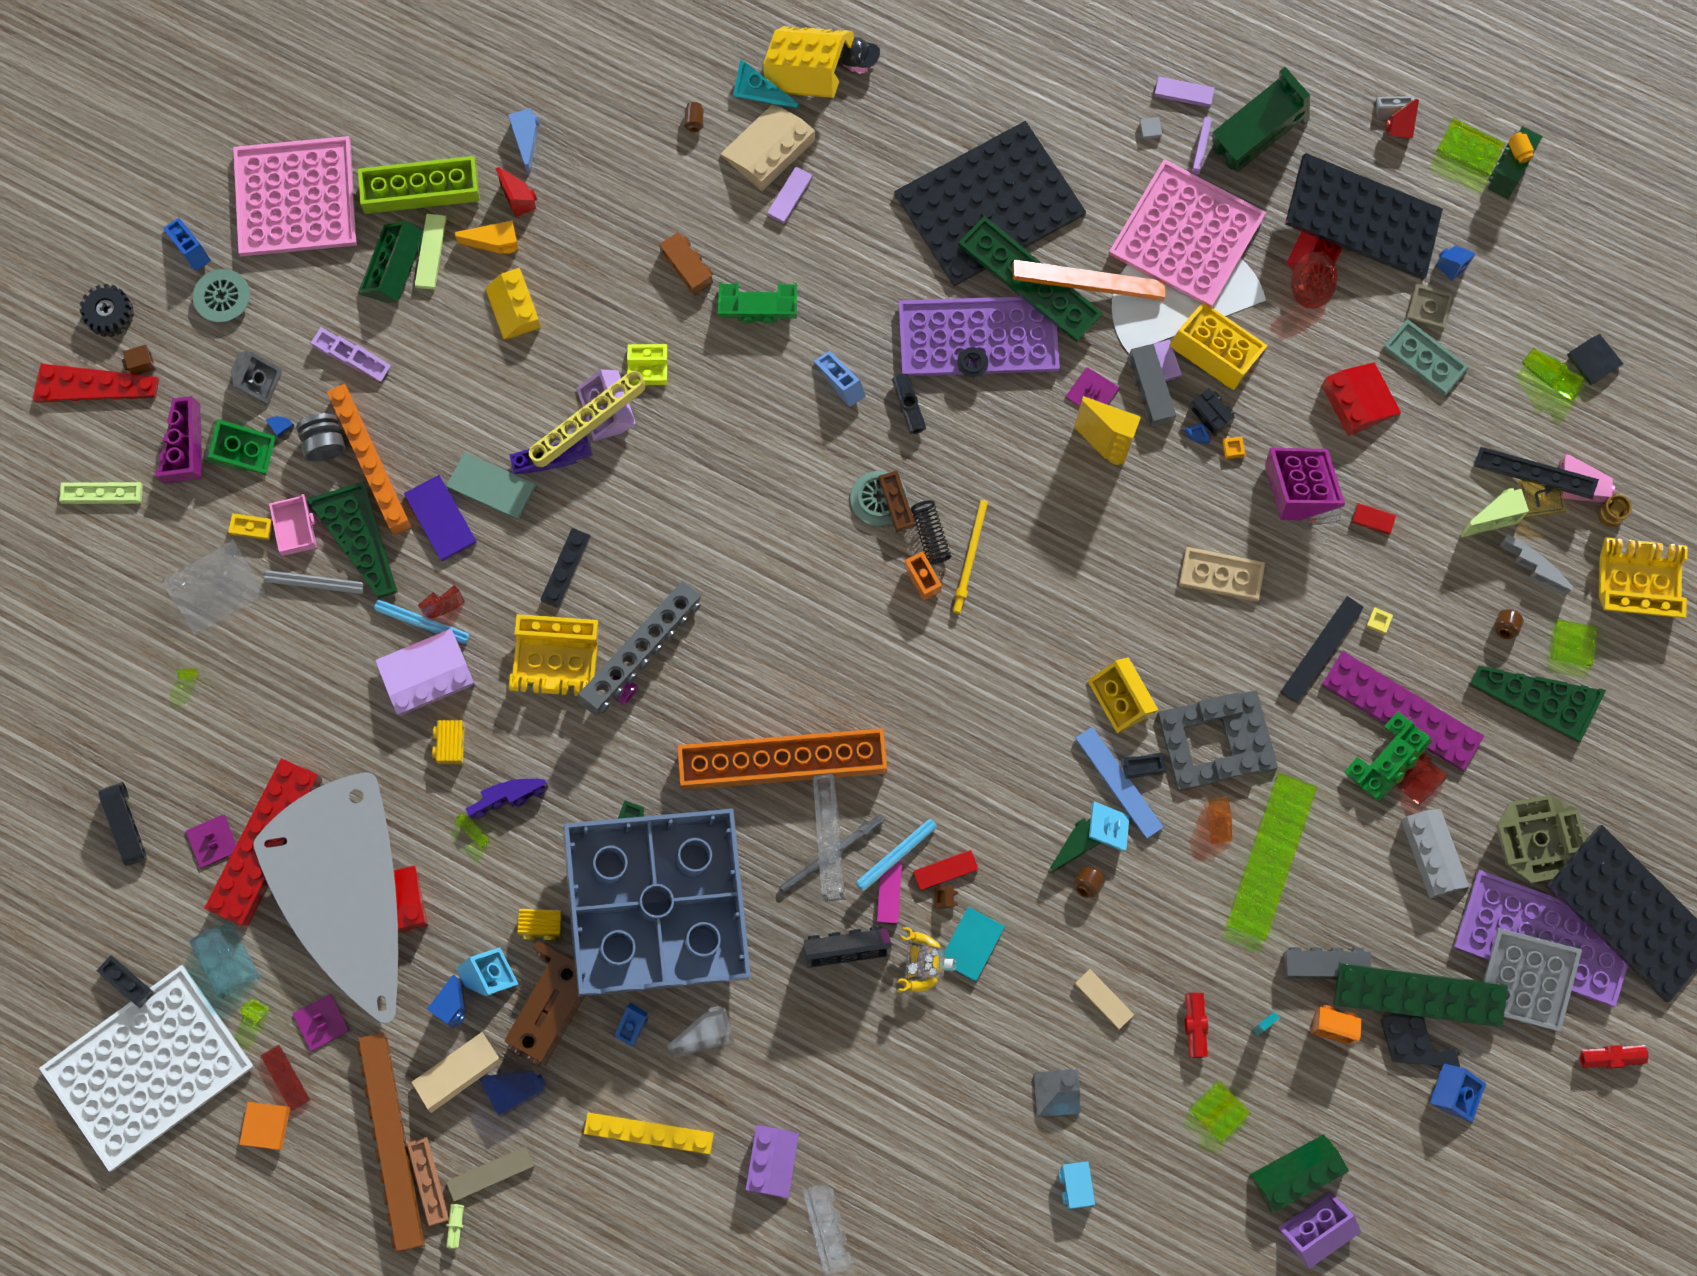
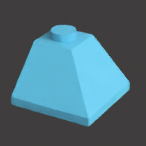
(487, 973)

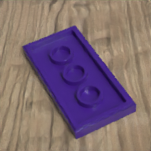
(440, 518)

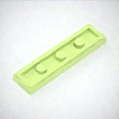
(430, 251)
(101, 493)

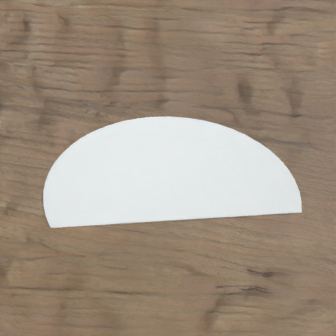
(1149, 320)

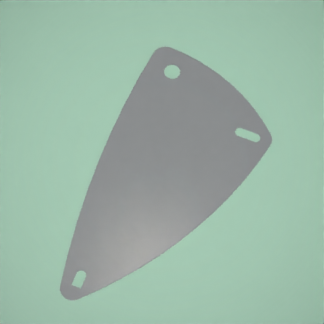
(339, 886)

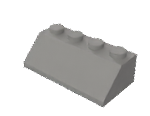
(1434, 853)

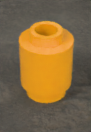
(1521, 147)

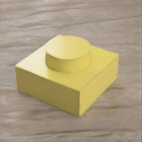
(1379, 621)

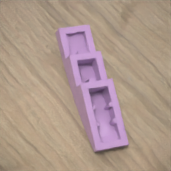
(350, 355)

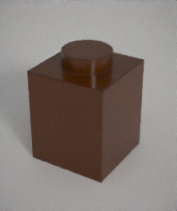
(138, 360)

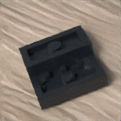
(1595, 359)

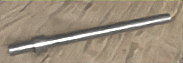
(865, 829)

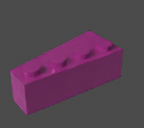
(182, 443)

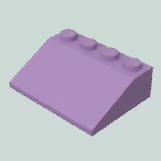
(425, 672)

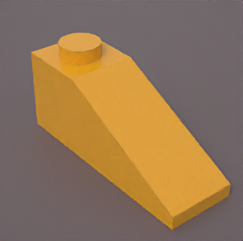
(493, 238)

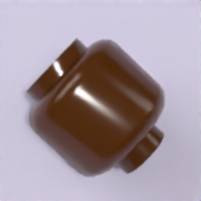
(1508, 623)
(1089, 882)

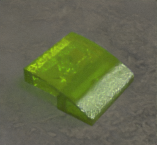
(1219, 1111)

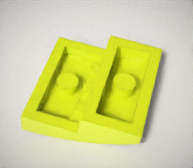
(649, 361)

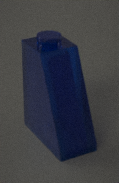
(512, 1089)

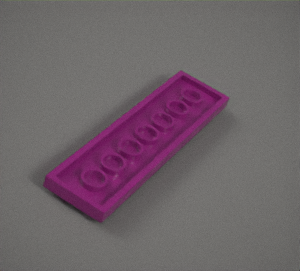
(1383, 698)

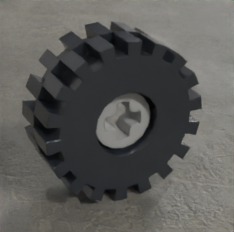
(117, 315)

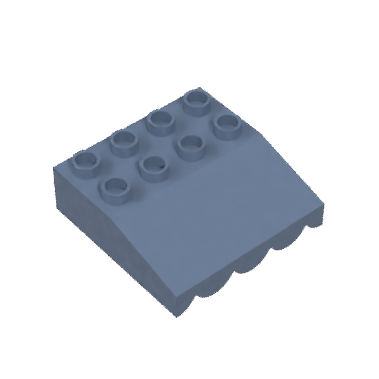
(655, 902)

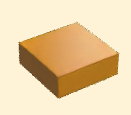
(1233, 448)

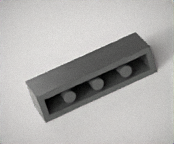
(1152, 385)
(1319, 963)

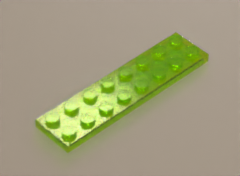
(1271, 856)

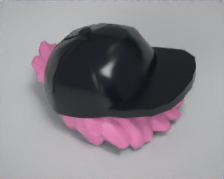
(860, 55)

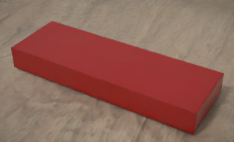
(945, 870)

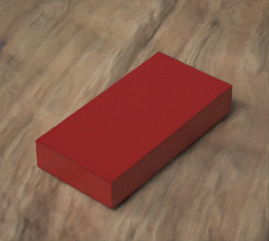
(1373, 518)

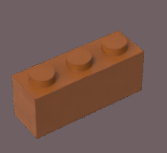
(686, 263)

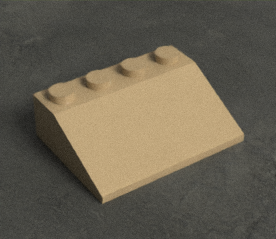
(769, 146)

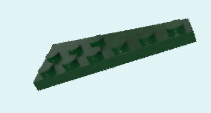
(354, 526)
(1548, 701)

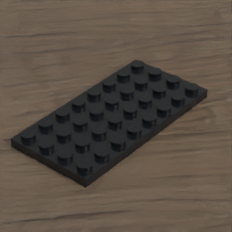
(1364, 216)
(1630, 912)

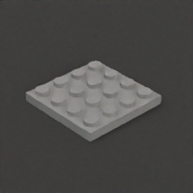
(1536, 974)

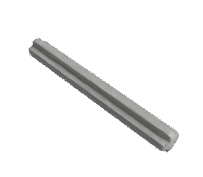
(314, 582)

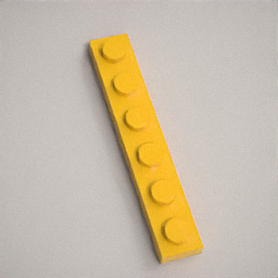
(649, 1133)

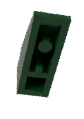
(1075, 846)

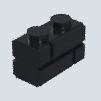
(1212, 411)

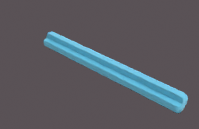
(418, 620)
(896, 855)

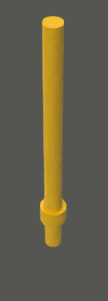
(961, 592)

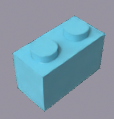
(1077, 1185)

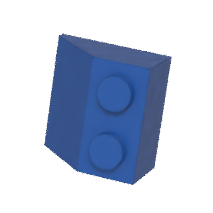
(450, 1003)
(1458, 1092)

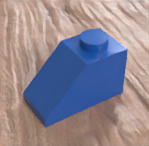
(1454, 261)

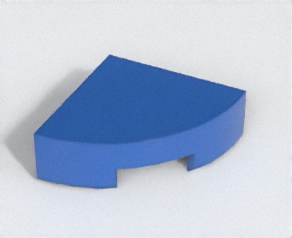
(279, 424)
(1198, 433)

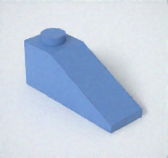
(526, 134)
(840, 378)

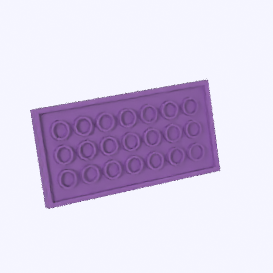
(1003, 327)
(1520, 909)

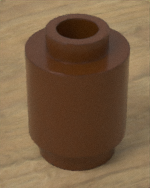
(694, 117)

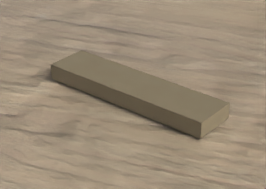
(490, 1174)

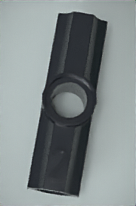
(906, 393)

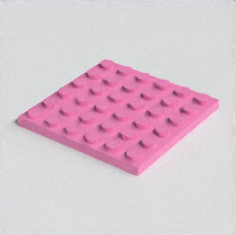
(294, 196)
(1187, 233)

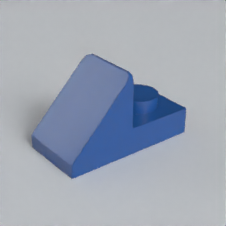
(631, 1024)

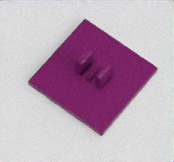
(1092, 386)
(211, 840)
(321, 1022)

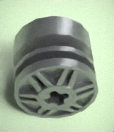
(320, 437)

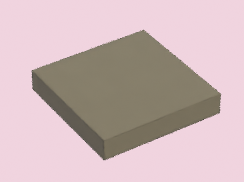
(1429, 307)

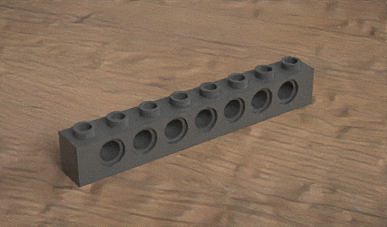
(598, 703)

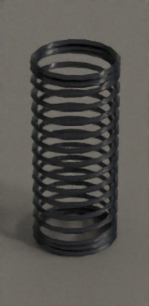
(946, 555)

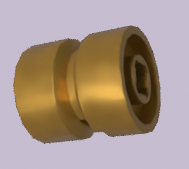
(1614, 510)

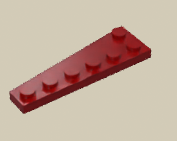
(76, 383)

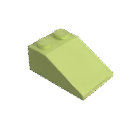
(1502, 512)

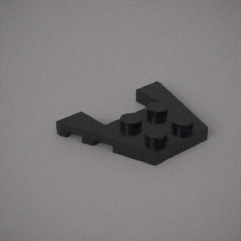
(1410, 1042)

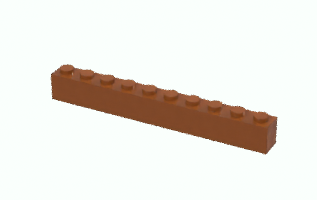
(391, 1142)

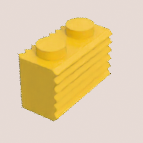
(449, 742)
(540, 923)

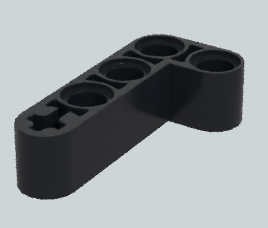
(122, 823)

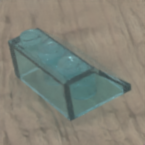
(224, 959)

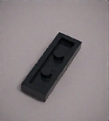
(125, 981)

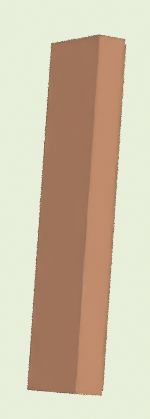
(428, 1182)

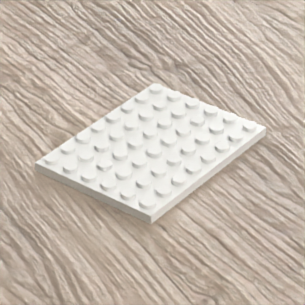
(146, 1068)

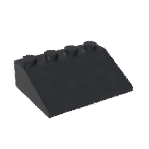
(847, 947)

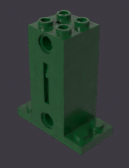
(1262, 121)

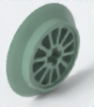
(219, 277)
(857, 503)

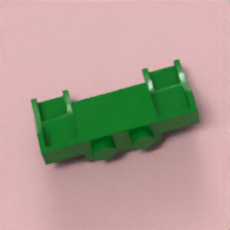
(757, 306)
(1393, 761)

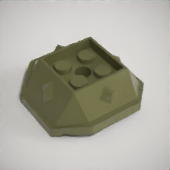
(1544, 817)

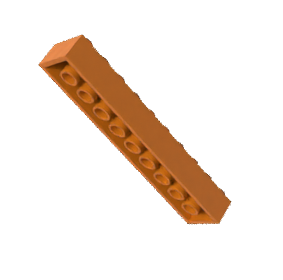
(781, 759)

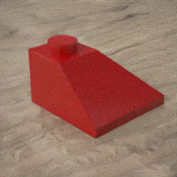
(516, 192)

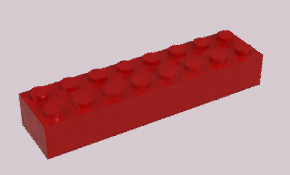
(242, 880)

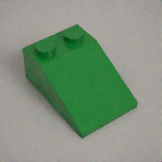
(239, 447)

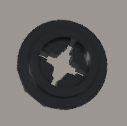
(973, 354)

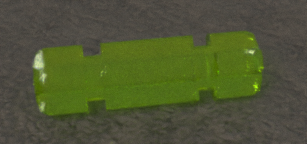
(472, 830)

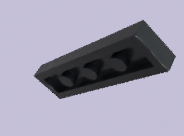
(565, 568)

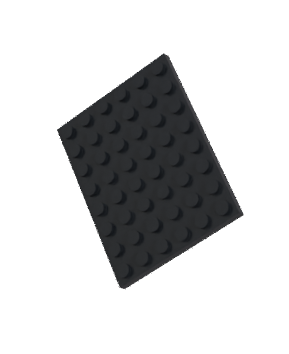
(1002, 179)

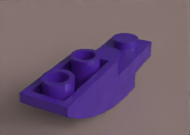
(522, 462)
(513, 791)

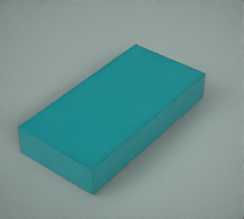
(1266, 1023)

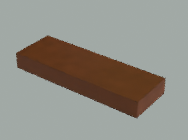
(896, 501)

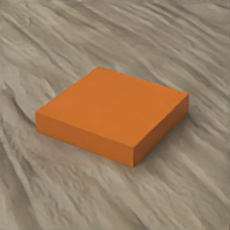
(264, 1126)

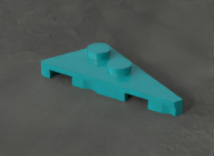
(756, 87)

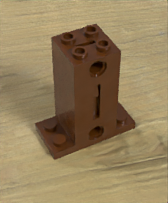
(547, 1008)

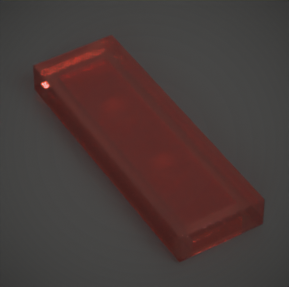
(285, 1077)

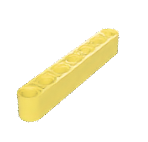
(583, 428)

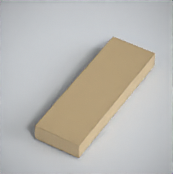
(1104, 999)

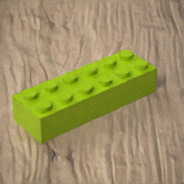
(419, 185)

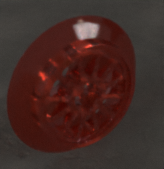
(1319, 267)

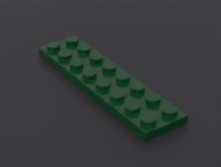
(1058, 304)
(1420, 994)

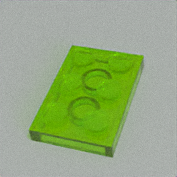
(1470, 147)

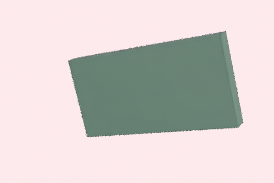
(1425, 357)
(491, 486)

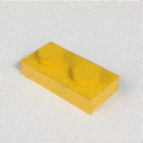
(250, 526)

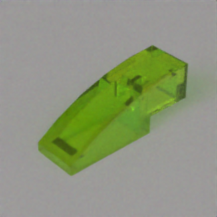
(1554, 373)

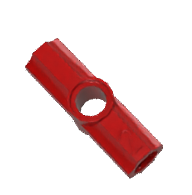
(1196, 1025)
(1614, 1056)

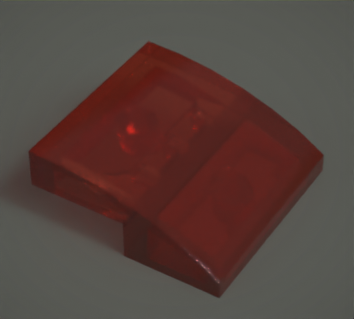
(435, 607)
(1422, 779)

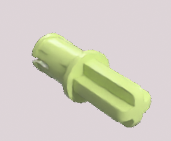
(454, 1225)

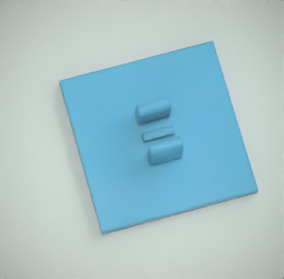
(1109, 826)

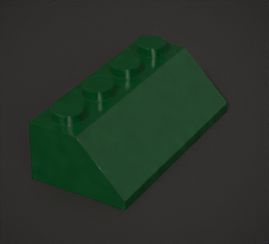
(391, 262)
(1299, 1173)

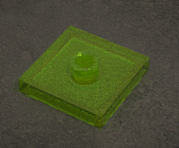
(1574, 643)

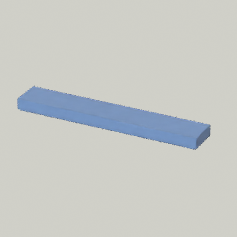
(1120, 786)

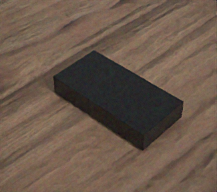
(1143, 765)

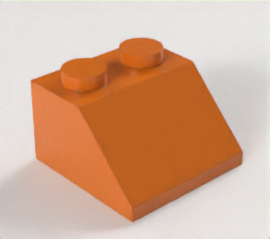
(1336, 1026)

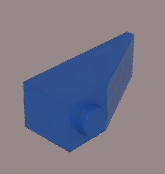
(187, 244)

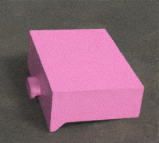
(293, 525)

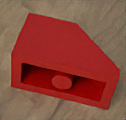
(1403, 121)

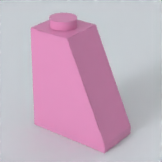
(1605, 486)

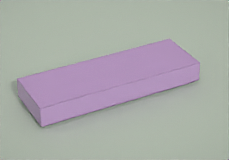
(1184, 91)
(1201, 146)
(789, 195)

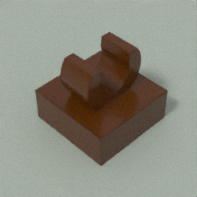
(944, 897)

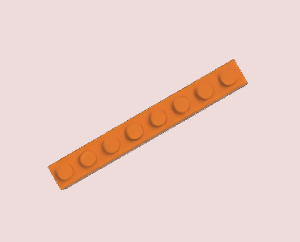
(369, 459)

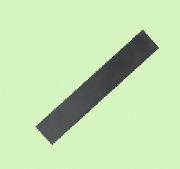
(1536, 473)
(1321, 649)

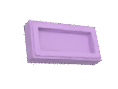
(1167, 360)

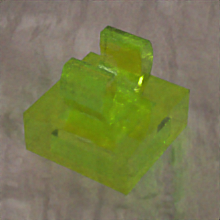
(254, 1010)

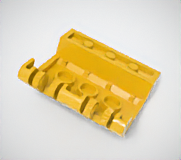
(805, 60)
(1641, 578)
(554, 654)

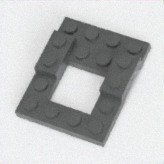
(1245, 734)

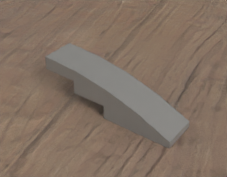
(1541, 568)

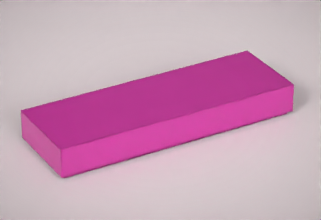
(889, 895)

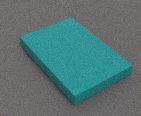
(973, 943)

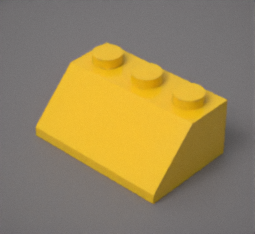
(512, 304)
(1122, 694)

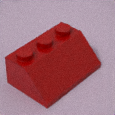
(1307, 244)

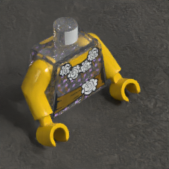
(924, 962)

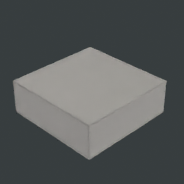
(1150, 128)

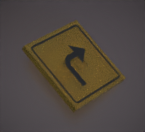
(1541, 499)

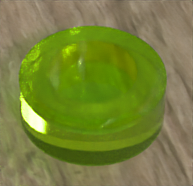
(189, 673)

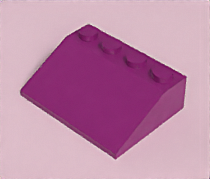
(1303, 482)

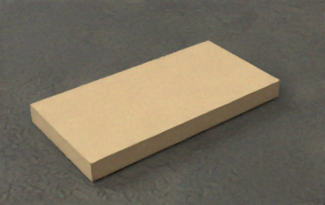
(1222, 574)
(456, 1072)

